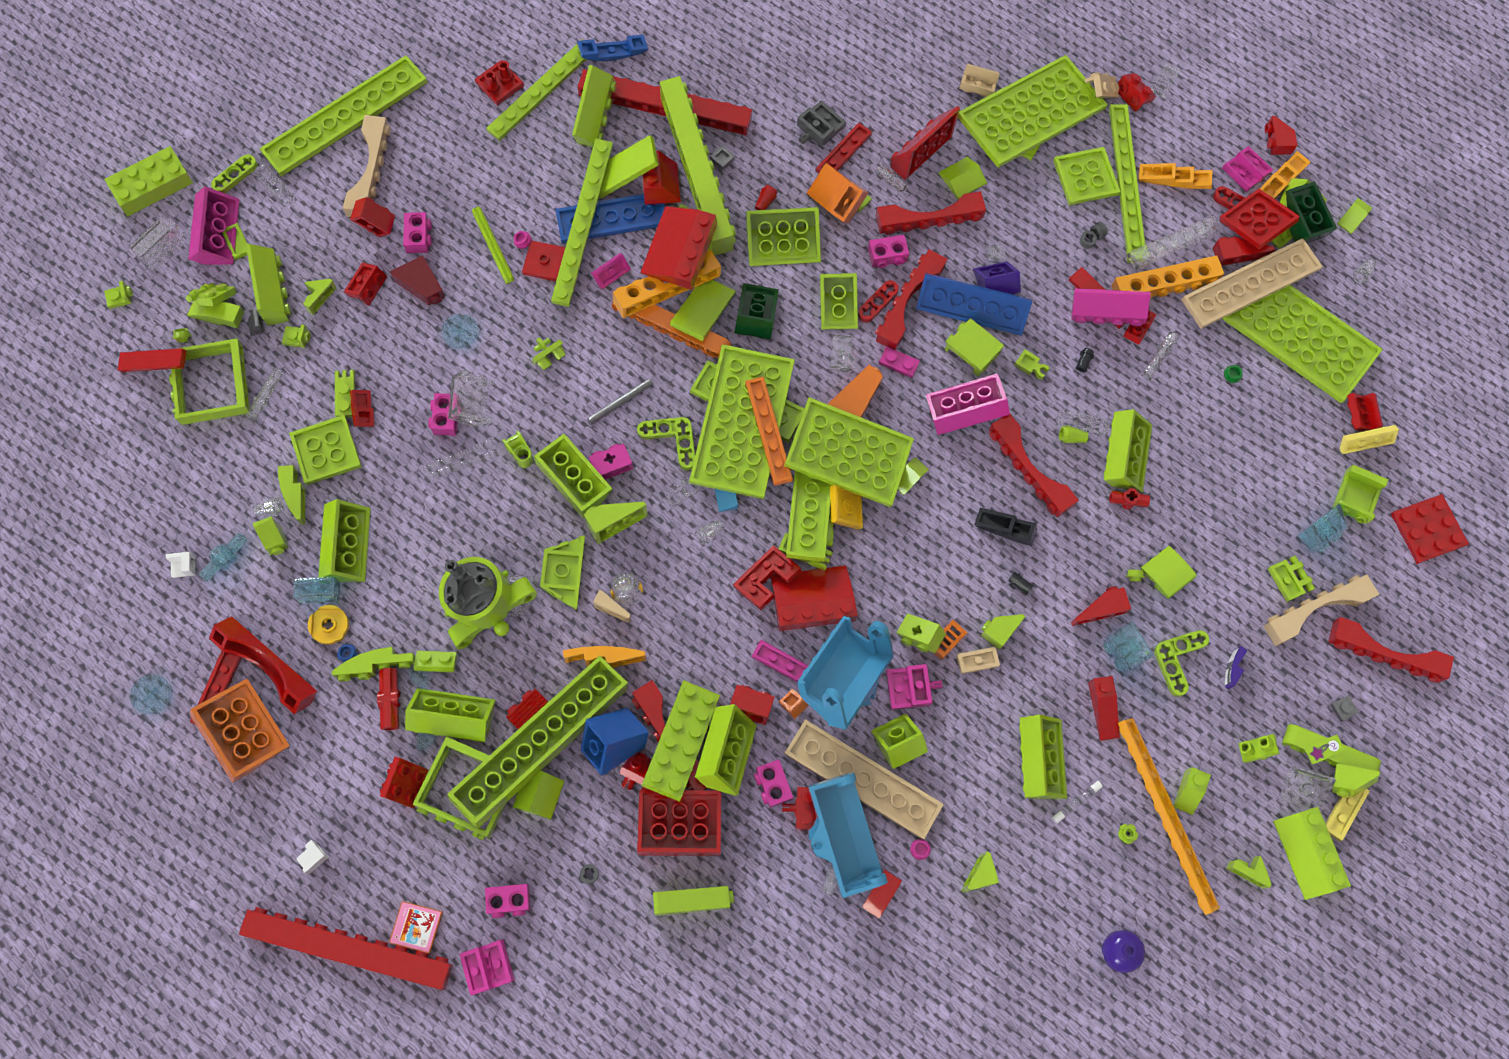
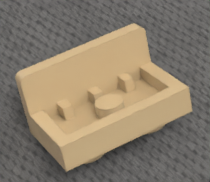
(979, 80)
(1105, 85)

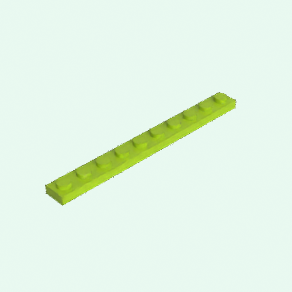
(1126, 177)
(582, 223)

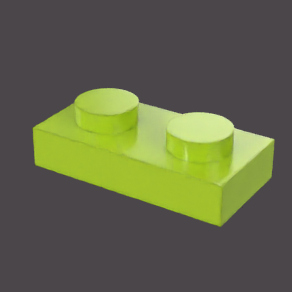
(435, 661)

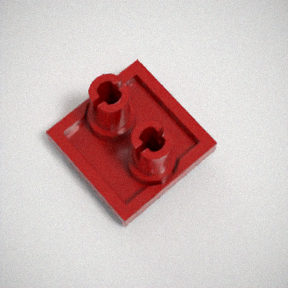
(499, 82)
(635, 770)
(403, 782)

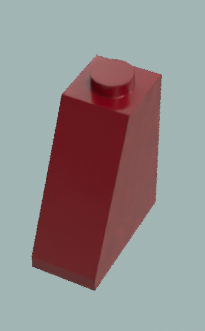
(419, 280)

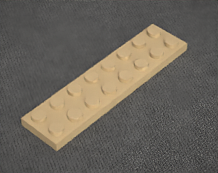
(1251, 283)
(875, 784)

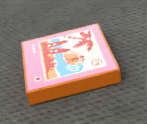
(416, 927)

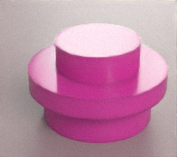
(522, 239)
(920, 849)

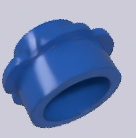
(342, 652)

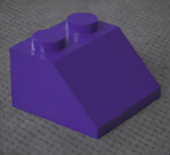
(999, 277)

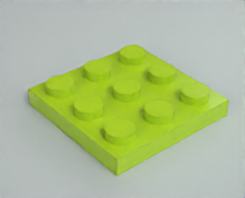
(1086, 176)
(325, 450)

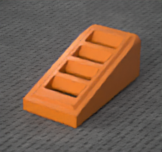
(941, 654)

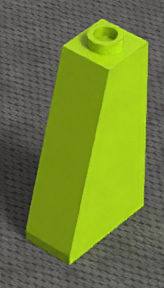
(692, 900)

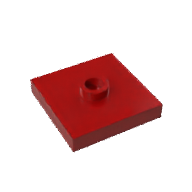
(543, 260)

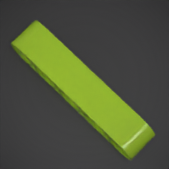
(1300, 738)

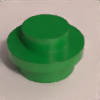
(1233, 373)

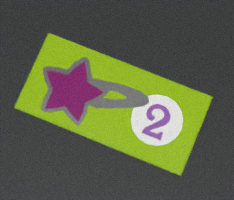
(1324, 749)

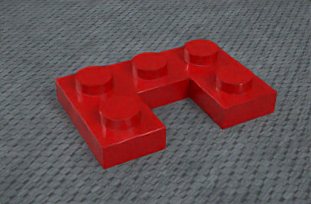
(752, 581)

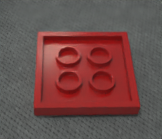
(1259, 218)
(1429, 529)

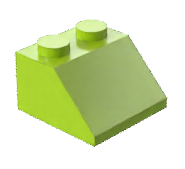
(900, 741)

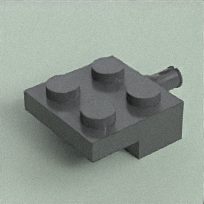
(819, 124)

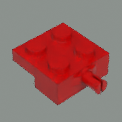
(803, 809)

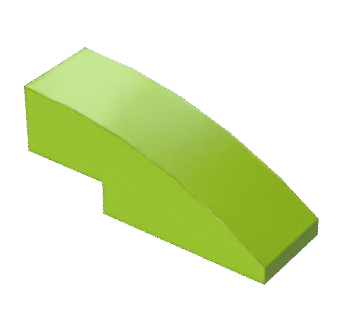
(220, 314)
(292, 491)

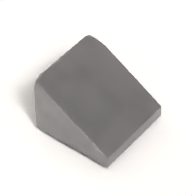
(255, 323)

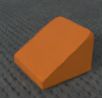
(793, 703)

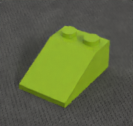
(838, 301)
(611, 519)

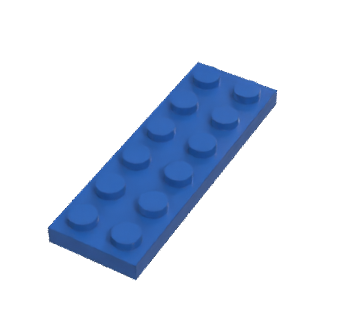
(614, 217)
(968, 301)

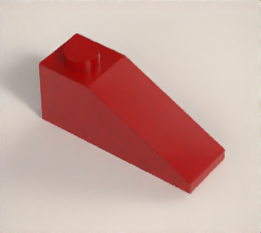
(1238, 250)
(1109, 604)
(1105, 707)

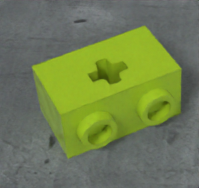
(921, 633)

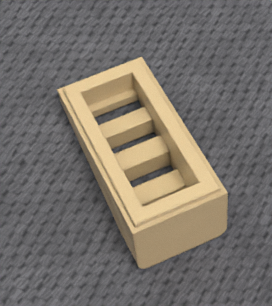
(608, 605)

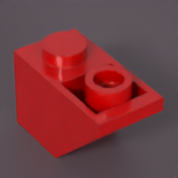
(1280, 137)

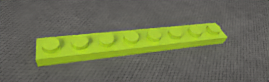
(536, 94)

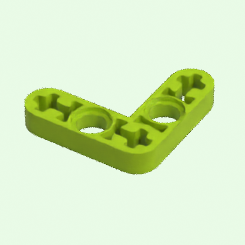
(674, 431)
(1173, 652)

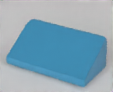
(726, 500)

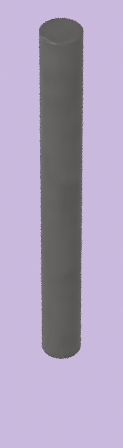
(620, 401)

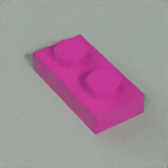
(610, 271)
(899, 362)

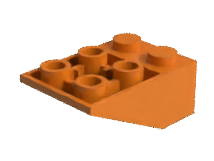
(837, 193)

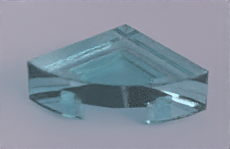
(419, 678)
(425, 740)

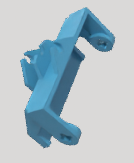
(846, 672)
(844, 835)

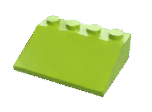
(783, 236)

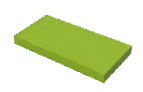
(629, 165)
(702, 309)

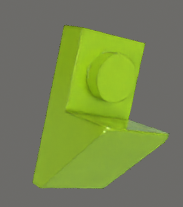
(1354, 215)
(321, 291)
(1255, 873)

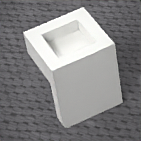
(181, 564)
(312, 857)

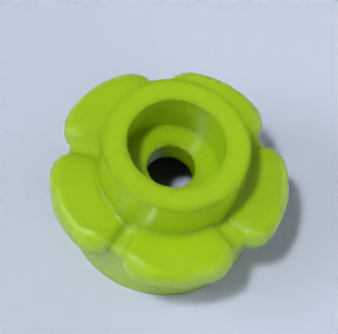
(181, 334)
(1135, 575)
(1128, 839)

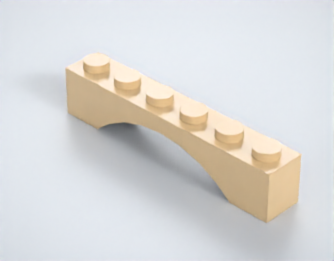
(375, 132)
(1288, 626)

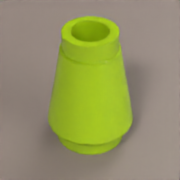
(1072, 435)

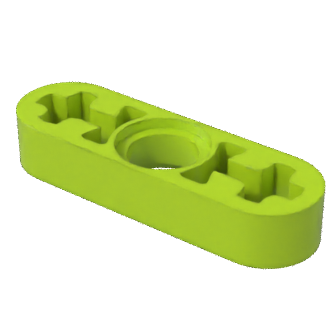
(235, 167)

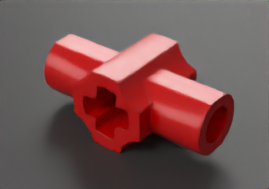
(1121, 498)

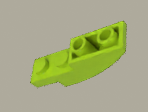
(365, 664)

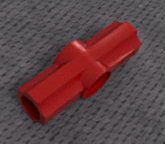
(388, 699)

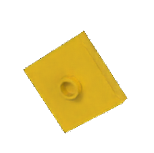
(846, 508)

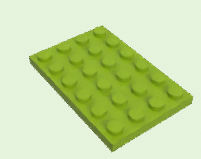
(849, 452)

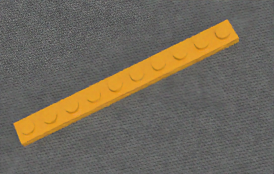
(1168, 814)

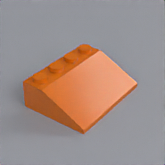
(239, 730)

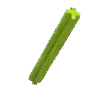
(492, 245)

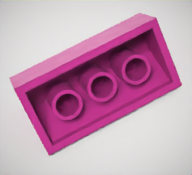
(211, 216)
(1110, 306)
(968, 404)

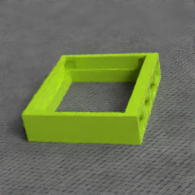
(204, 350)
(430, 779)

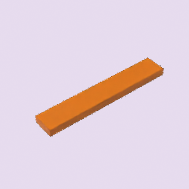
(768, 430)

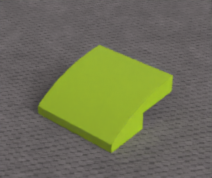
(1168, 572)

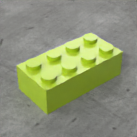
(148, 181)

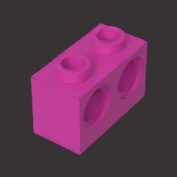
(413, 233)
(886, 247)
(441, 414)
(778, 782)
(507, 894)

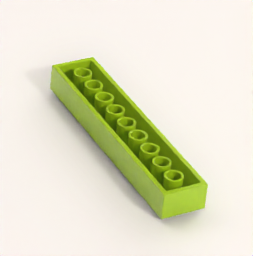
(696, 162)
(537, 742)

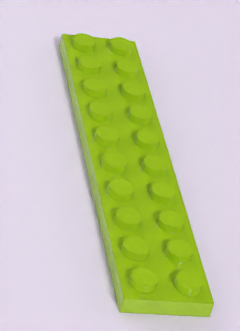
(343, 115)

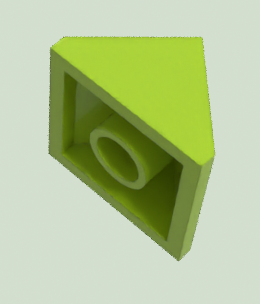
(539, 795)
(982, 874)

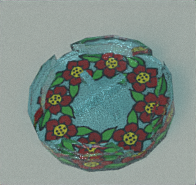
(459, 331)
(151, 694)

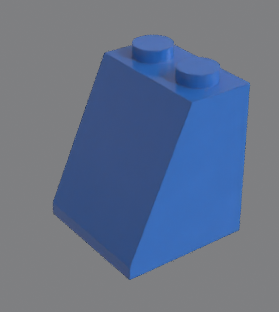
(612, 739)

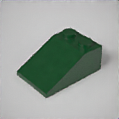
(1315, 218)
(756, 311)

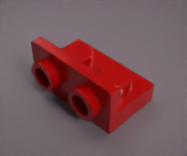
(366, 283)

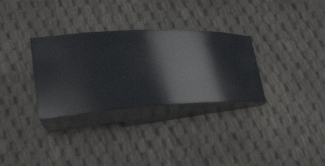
(1006, 526)

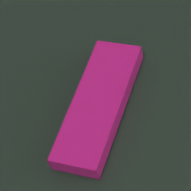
(779, 661)

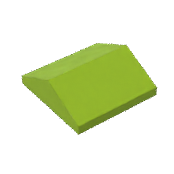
(963, 177)

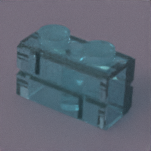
(317, 590)

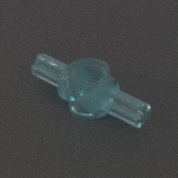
(223, 556)

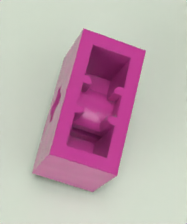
(619, 457)

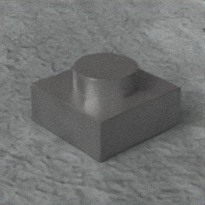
(722, 157)
(1344, 708)

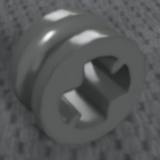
(1099, 229)
(1092, 235)
(595, 875)

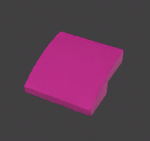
(1247, 168)
(487, 967)

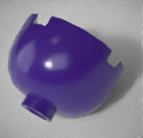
(1123, 951)

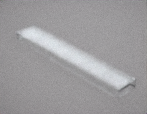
(1174, 242)

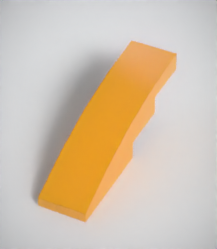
(1170, 175)
(1279, 180)
(612, 655)

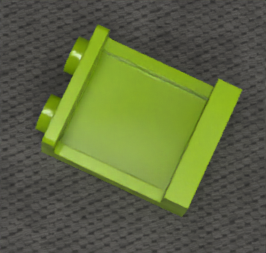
(974, 346)
(1359, 493)

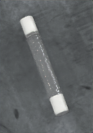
(1077, 802)

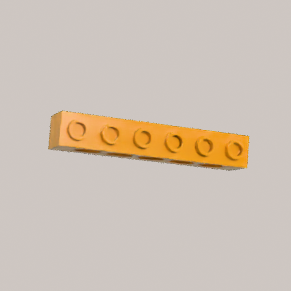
(1209, 267)
(661, 291)

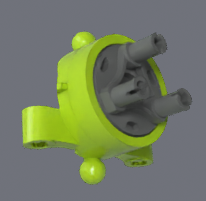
(479, 598)

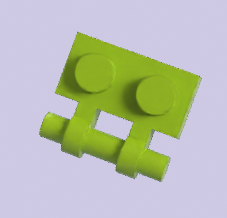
(210, 294)
(1286, 580)

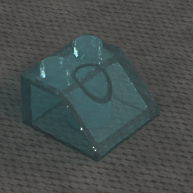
(1322, 531)
(1127, 648)

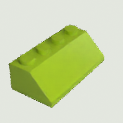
(593, 106)
(268, 284)
(1128, 450)
(572, 474)
(344, 541)
(449, 715)
(726, 750)
(1042, 757)
(1311, 853)

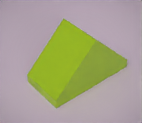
(911, 475)

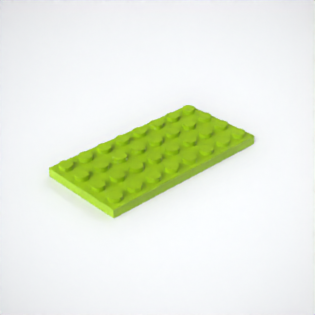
(1031, 111)
(1308, 340)
(730, 444)

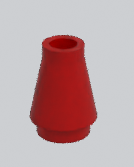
(766, 197)

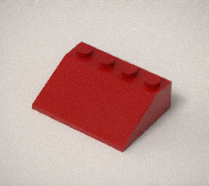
(925, 143)
(680, 246)
(814, 598)
(679, 827)

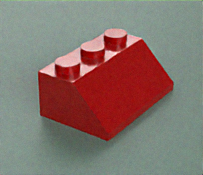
(662, 182)

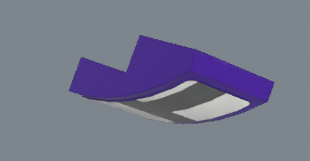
(1233, 671)

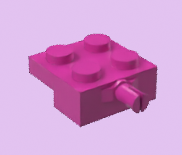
(910, 687)

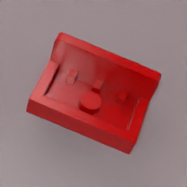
(1134, 91)
(1364, 412)

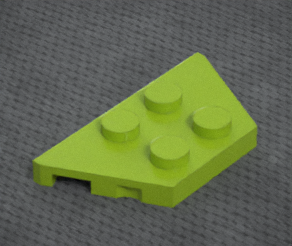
(563, 571)

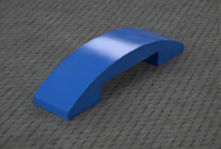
(612, 51)

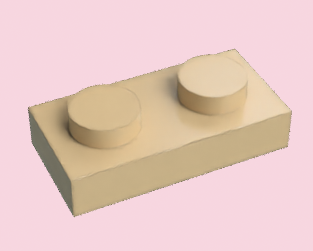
(978, 660)

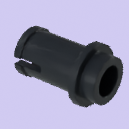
(1085, 358)
(1020, 583)

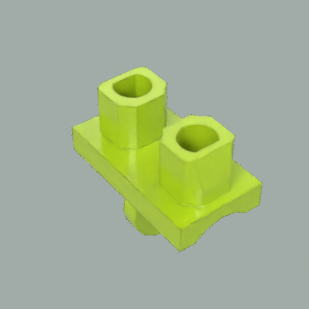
(541, 358)
(1259, 748)

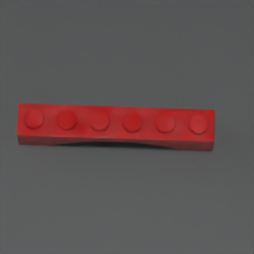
(894, 218)
(893, 329)
(1056, 495)
(1352, 636)
(236, 639)
(651, 703)

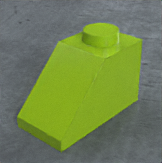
(271, 535)
(1001, 629)
(1353, 780)
(1191, 790)

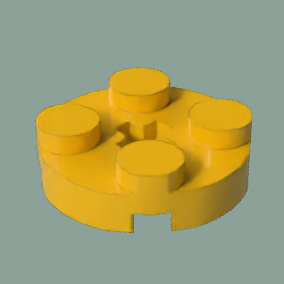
(320, 617)

